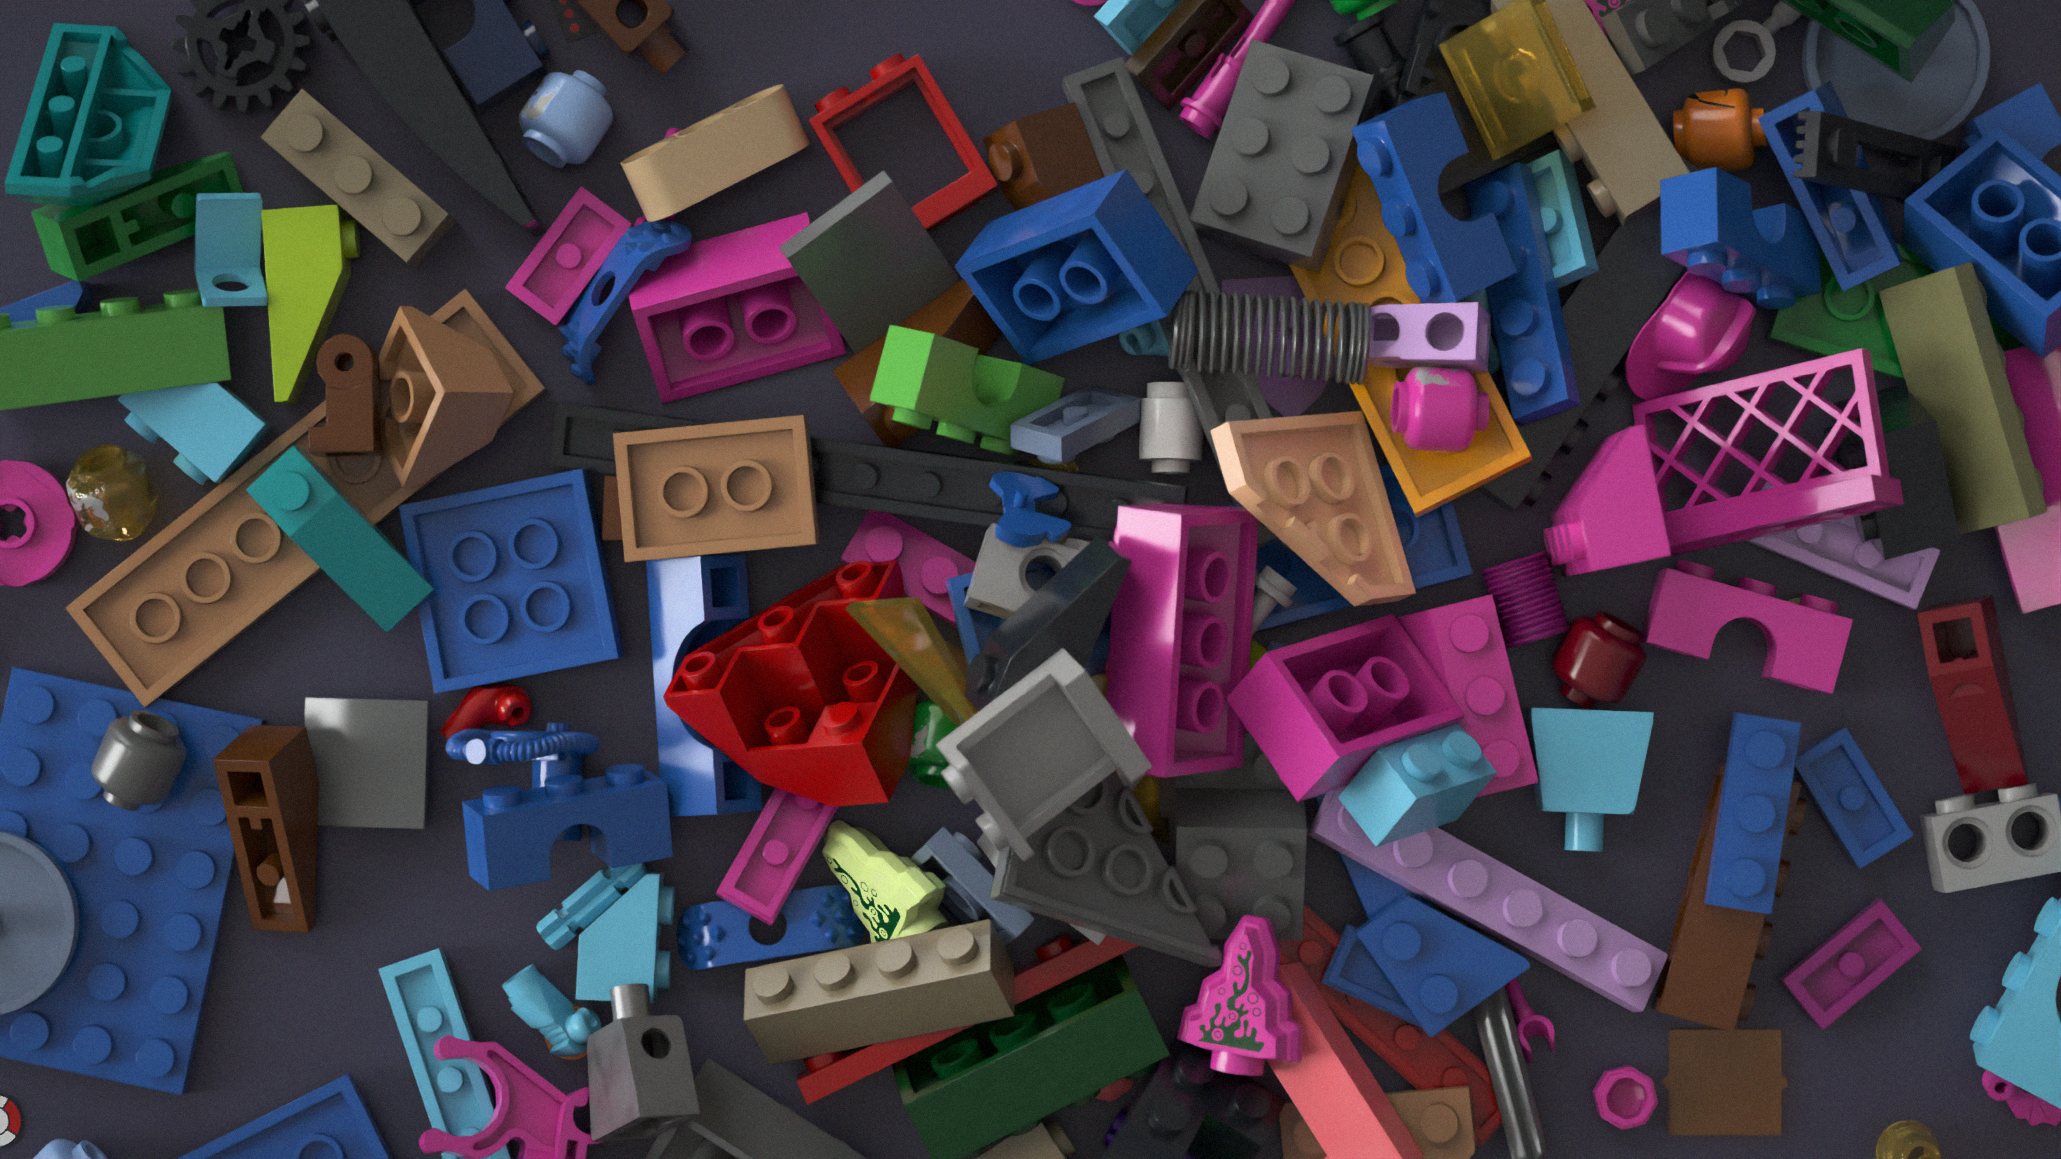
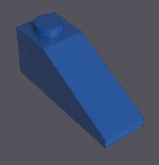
(1845, 221)

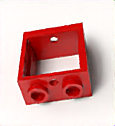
(888, 80)

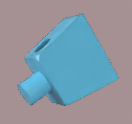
(1587, 766)

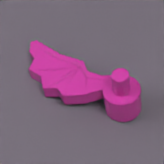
(2021, 1101)

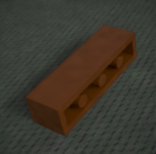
(1714, 944)

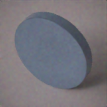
(1874, 95)
(35, 921)

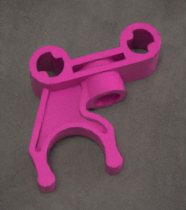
(525, 1109)

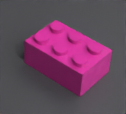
(1337, 700)

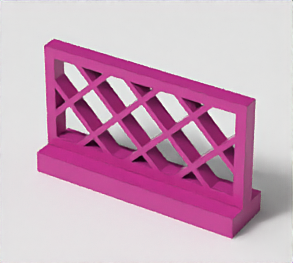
(1786, 505)

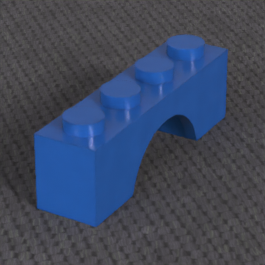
(688, 607)

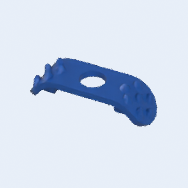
(637, 250)
(815, 918)

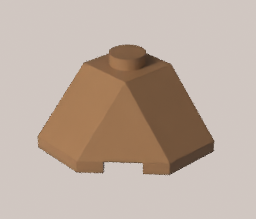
(442, 396)

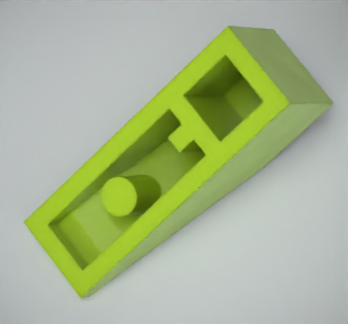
(305, 279)

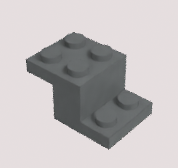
(1241, 846)

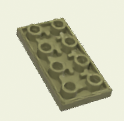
(1962, 382)

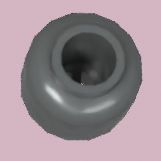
(139, 760)

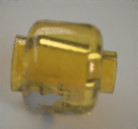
(112, 493)

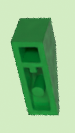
(132, 223)

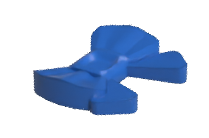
(1021, 523)

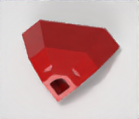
(807, 692)

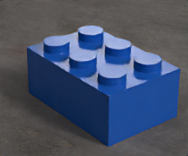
(1077, 268)

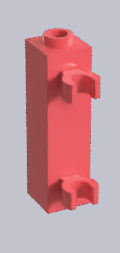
(1335, 1085)

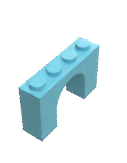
(2024, 1030)

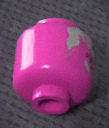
(1438, 409)

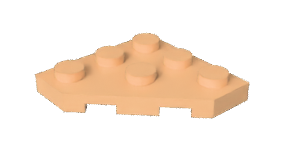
(1321, 496)

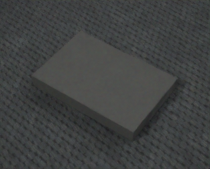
(869, 262)

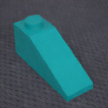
(340, 538)

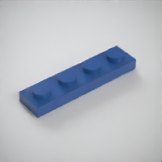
(1526, 303)

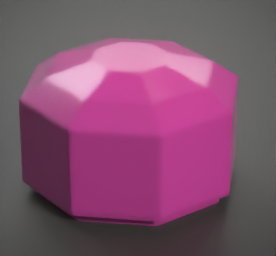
(1625, 1097)

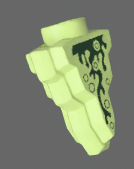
(885, 888)

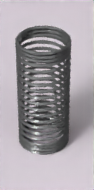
(1351, 347)

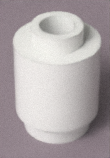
(1169, 429)

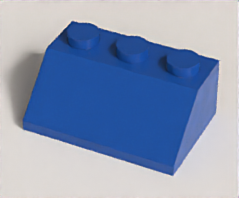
(2005, 217)

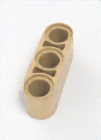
(715, 153)

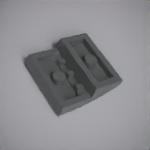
(370, 761)

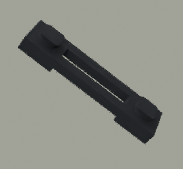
(1832, 153)

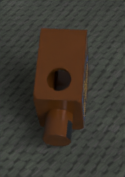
(650, 36)

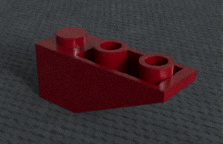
(1974, 692)

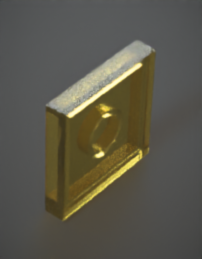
(1516, 76)

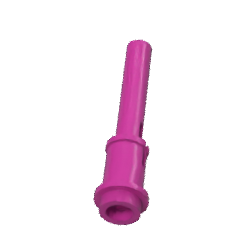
(1210, 102)

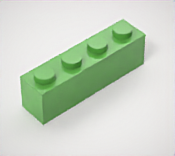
(111, 350)

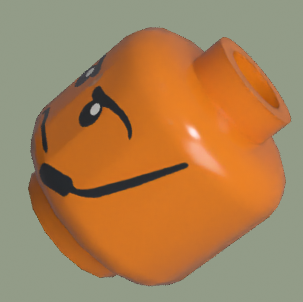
(1719, 130)

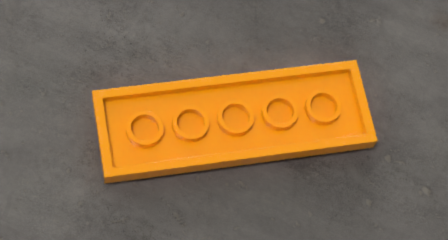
(1369, 268)

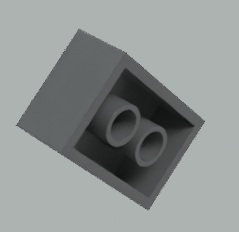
(1284, 156)

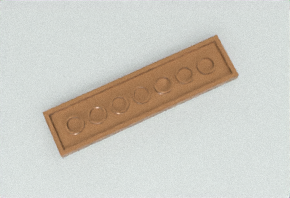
(231, 561)

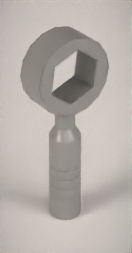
(1781, 16)

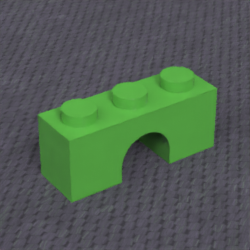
(963, 391)

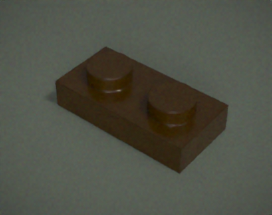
(1186, 46)

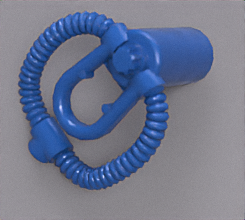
(551, 754)

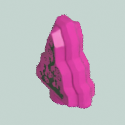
(1244, 1005)

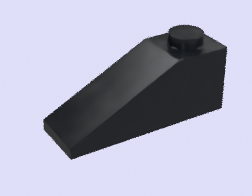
(1059, 615)

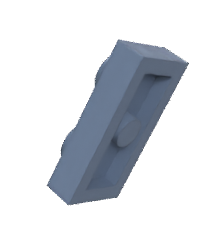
(1075, 423)

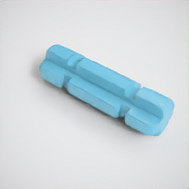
(588, 903)

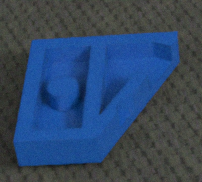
(1436, 961)

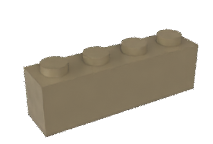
(1620, 136)
(879, 992)

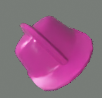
(1689, 334)

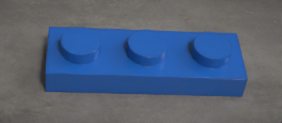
(1752, 813)

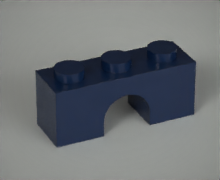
(497, 54)

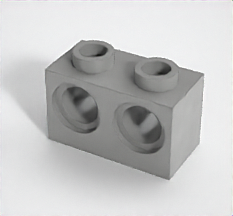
(1996, 854)

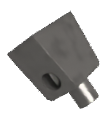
(638, 1071)

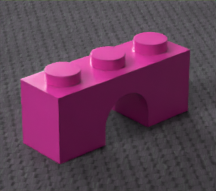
(1801, 638)

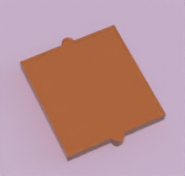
(1724, 1082)

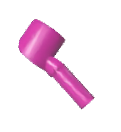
(1529, 1023)

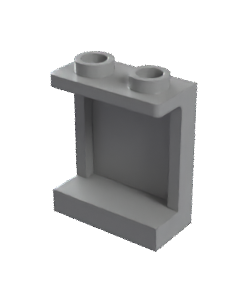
(1038, 751)

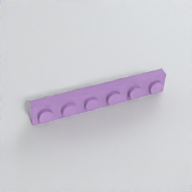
(1503, 905)

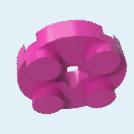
(48, 520)

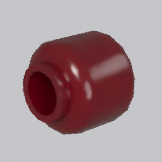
(1598, 659)

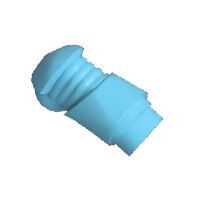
(551, 1012)

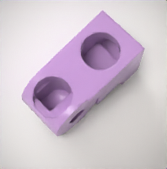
(1430, 336)

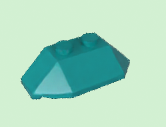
(88, 120)

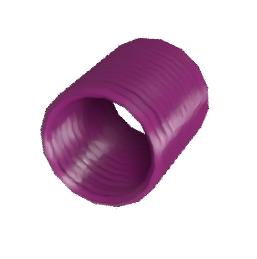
(1526, 599)

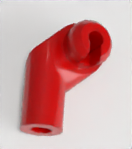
(489, 706)

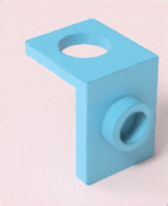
(229, 248)

